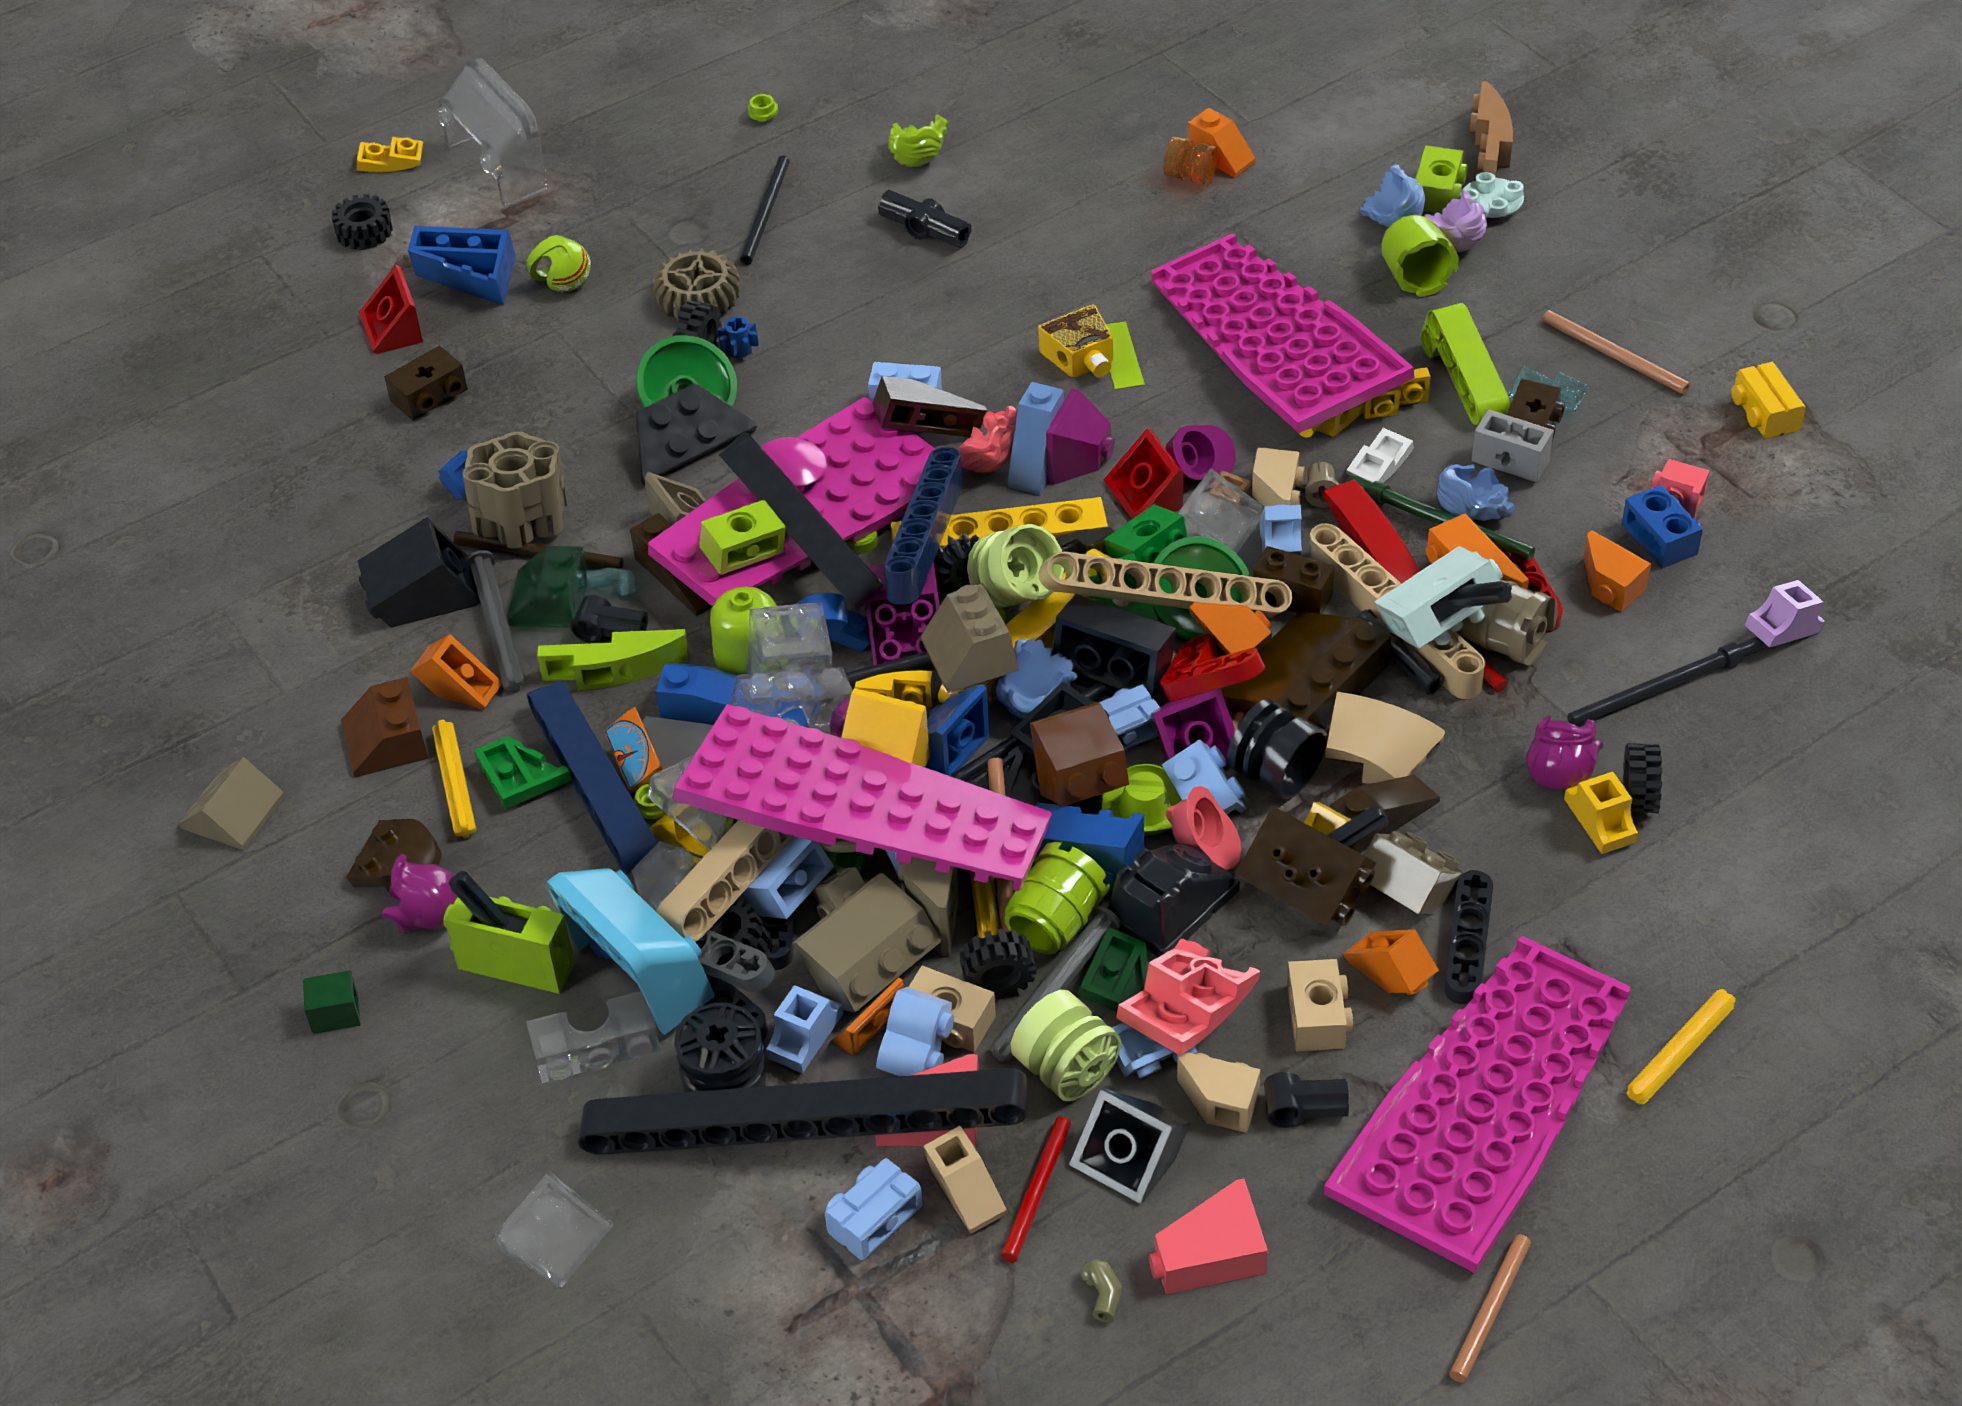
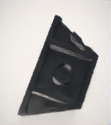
(686, 429)
(1023, 784)

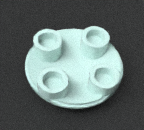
(1496, 195)

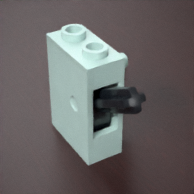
(1443, 597)

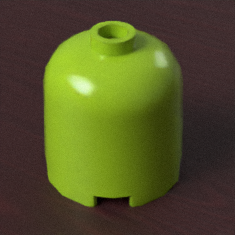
(1419, 255)
(731, 626)

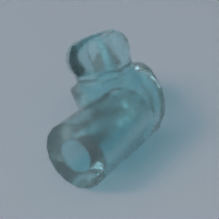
(612, 576)

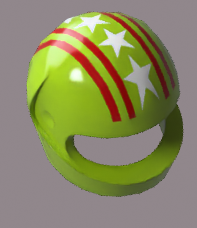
(568, 267)

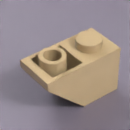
(1276, 477)
(1220, 1089)
(964, 1179)

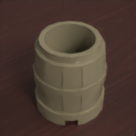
(1514, 626)

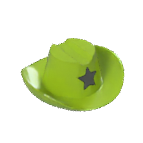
(1148, 793)

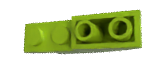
(623, 661)

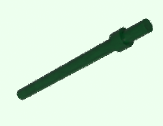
(1382, 494)

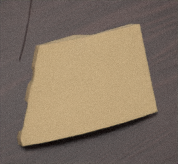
(1380, 736)

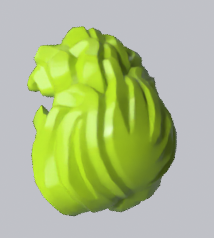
(919, 146)

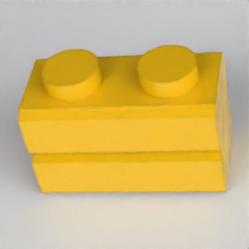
(1768, 400)

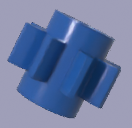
(738, 337)

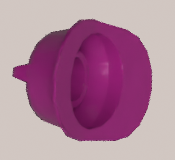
(1200, 449)

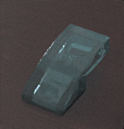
(1571, 393)

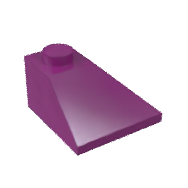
(1077, 439)
(1194, 719)

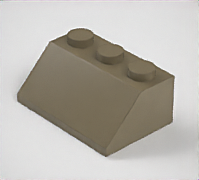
(969, 640)
(866, 943)

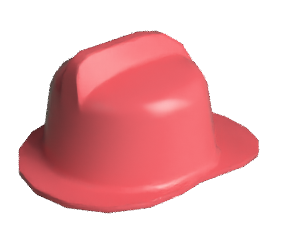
(1206, 827)

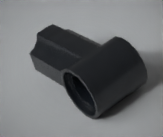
(599, 618)
(1294, 1099)

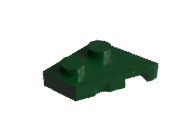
(1116, 970)

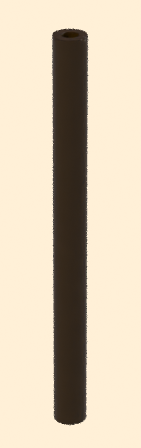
(531, 549)

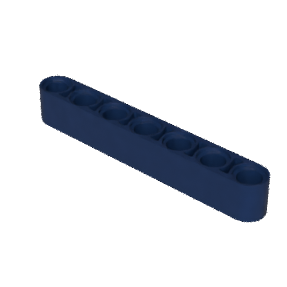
(923, 526)
(592, 774)

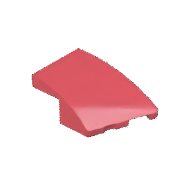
(1185, 999)

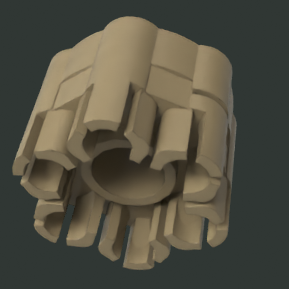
(513, 483)

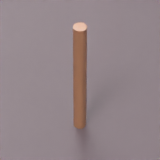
(1490, 1308)

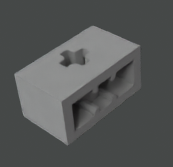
(1512, 445)

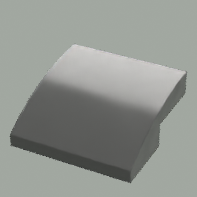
(674, 738)

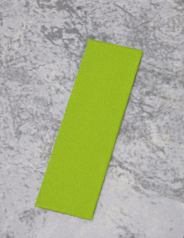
(1125, 366)

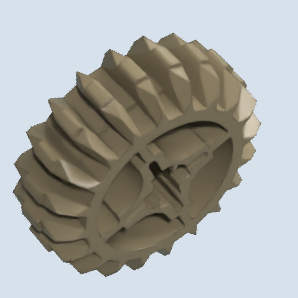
(697, 278)

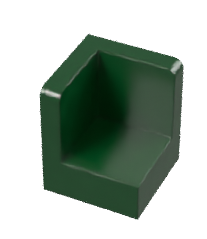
(331, 1002)

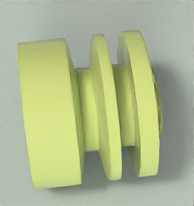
(1010, 564)
(1065, 1045)

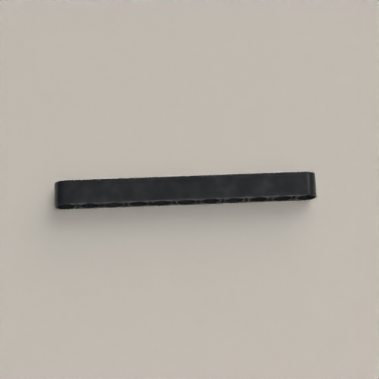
(804, 1111)

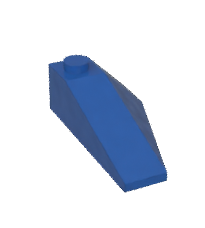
(700, 694)

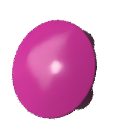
(797, 459)

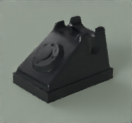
(1169, 895)

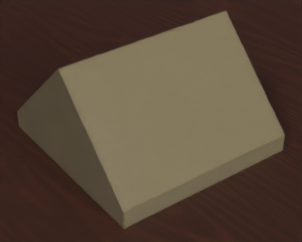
(671, 498)
(234, 805)

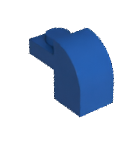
(842, 624)

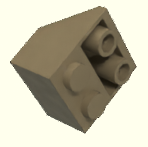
(1412, 872)

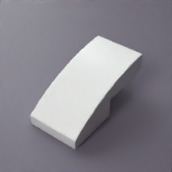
(1382, 457)

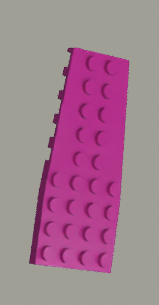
(1276, 336)
(863, 488)
(836, 789)
(1482, 1106)

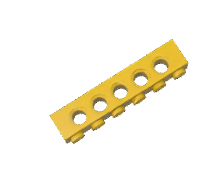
(1056, 518)

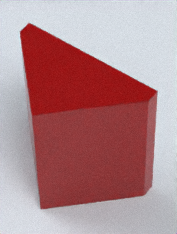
(391, 315)
(1147, 477)

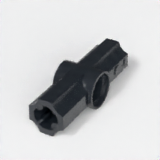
(924, 219)

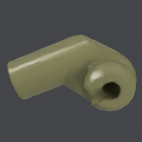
(1101, 1275)

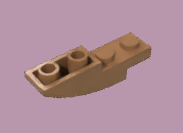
(1492, 129)

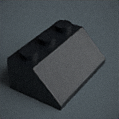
(1113, 646)

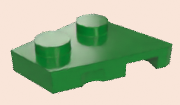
(518, 771)

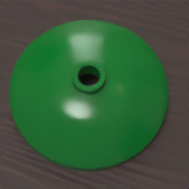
(681, 363)
(1198, 554)

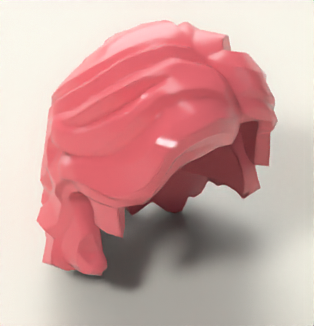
(993, 450)

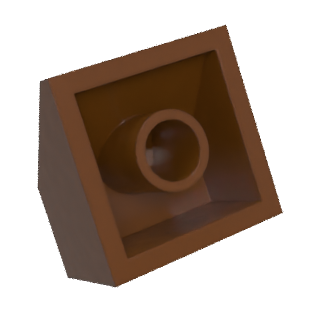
(383, 729)
(1078, 755)

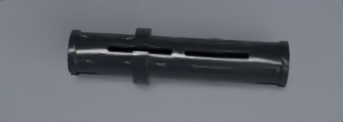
(1407, 658)

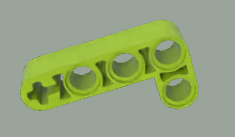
(1455, 338)

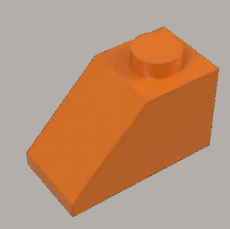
(1221, 131)
(1614, 572)
(1232, 626)
(456, 674)
(1393, 960)

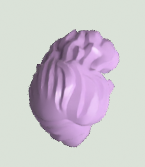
(1461, 222)

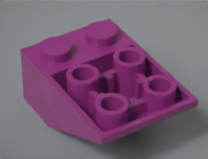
(898, 628)

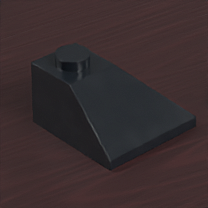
(1129, 1143)

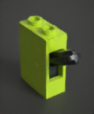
(507, 938)

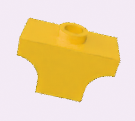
(1603, 811)

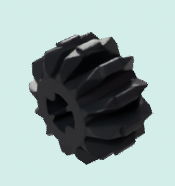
(952, 562)

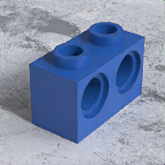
(1662, 526)

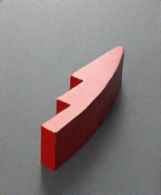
(1370, 529)

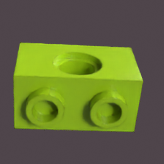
(1440, 177)
(742, 537)

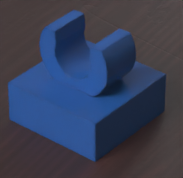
(452, 476)

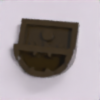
(385, 843)

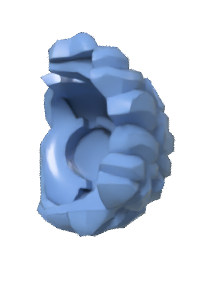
(1398, 198)
(1477, 497)
(1035, 678)

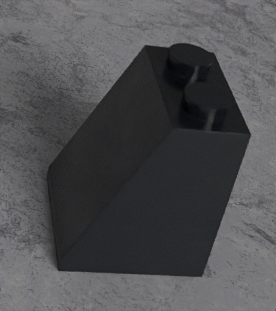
(417, 576)

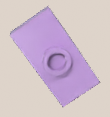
(1787, 615)

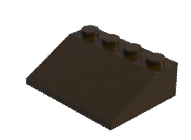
(1311, 663)

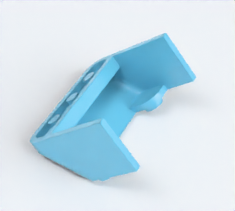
(662, 962)

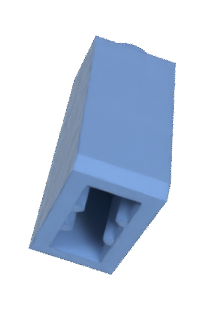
(1029, 453)

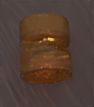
(1188, 160)

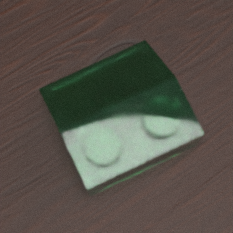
(549, 588)

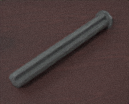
(481, 565)
(1061, 974)

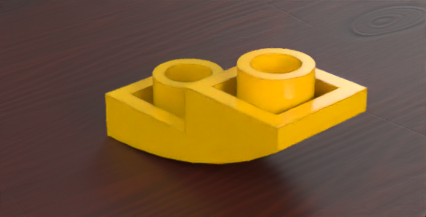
(401, 155)
(1407, 393)
(903, 685)

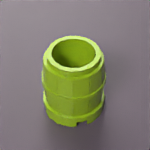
(1056, 898)

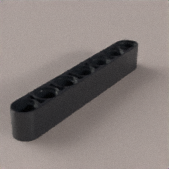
(802, 520)

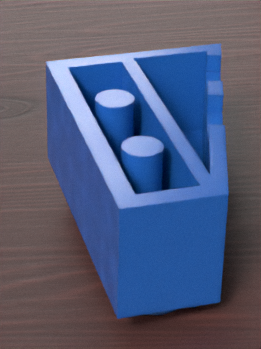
(464, 259)
(1104, 838)

